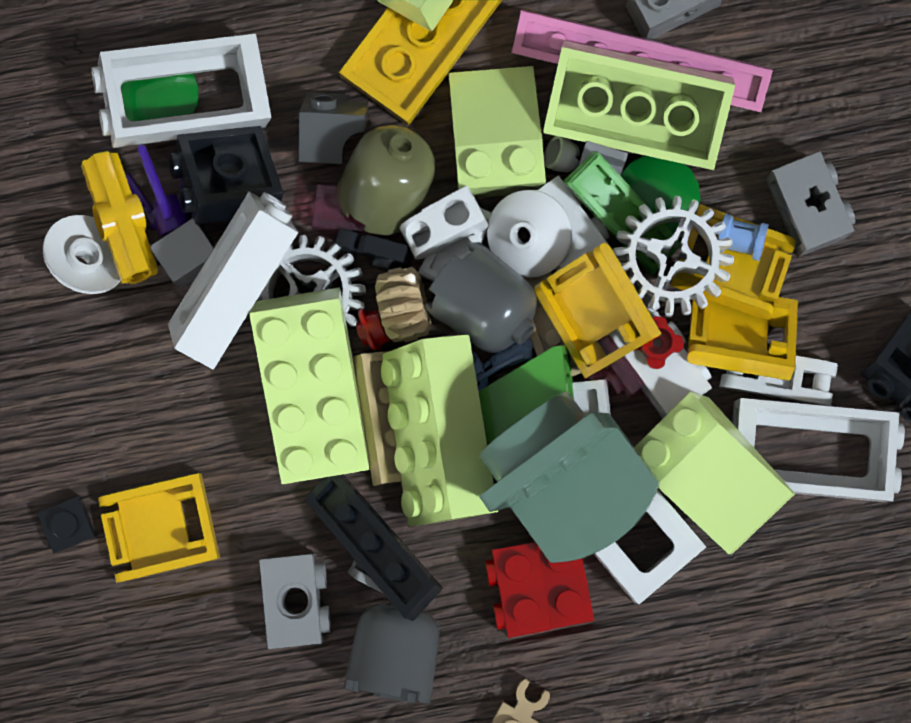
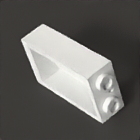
(174, 59)
(232, 278)
(879, 427)
(685, 547)

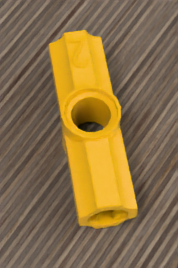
(119, 217)

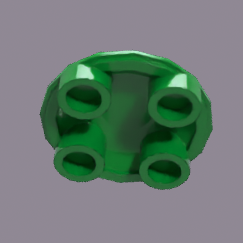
(160, 97)
(662, 178)

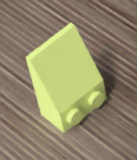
(497, 131)
(713, 472)

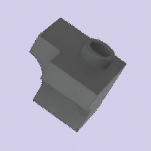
(326, 124)

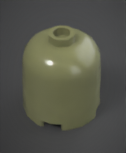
(386, 179)

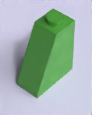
(525, 390)

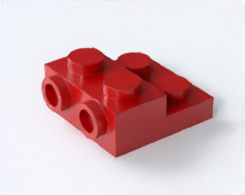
(537, 592)

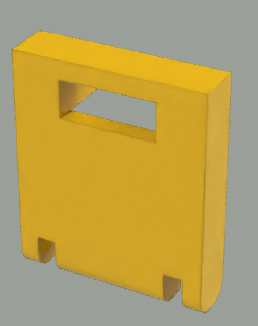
(752, 283)
(592, 303)
(738, 341)
(153, 528)

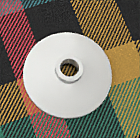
(548, 228)
(75, 238)

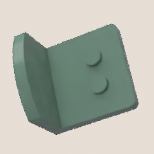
(569, 479)

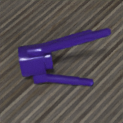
(167, 210)

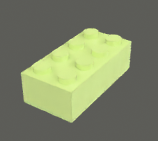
(639, 105)
(310, 385)
(437, 429)

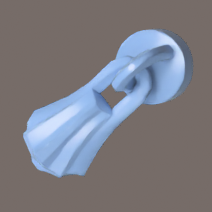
(500, 360)

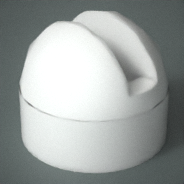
(561, 155)

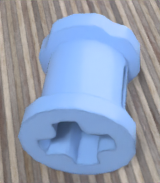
(745, 236)

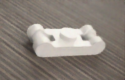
(785, 389)

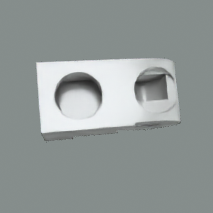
(443, 223)

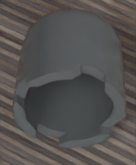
(484, 300)
(393, 655)

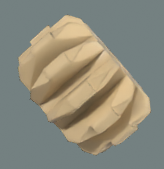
(402, 304)

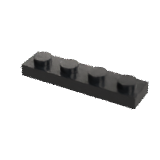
(374, 545)

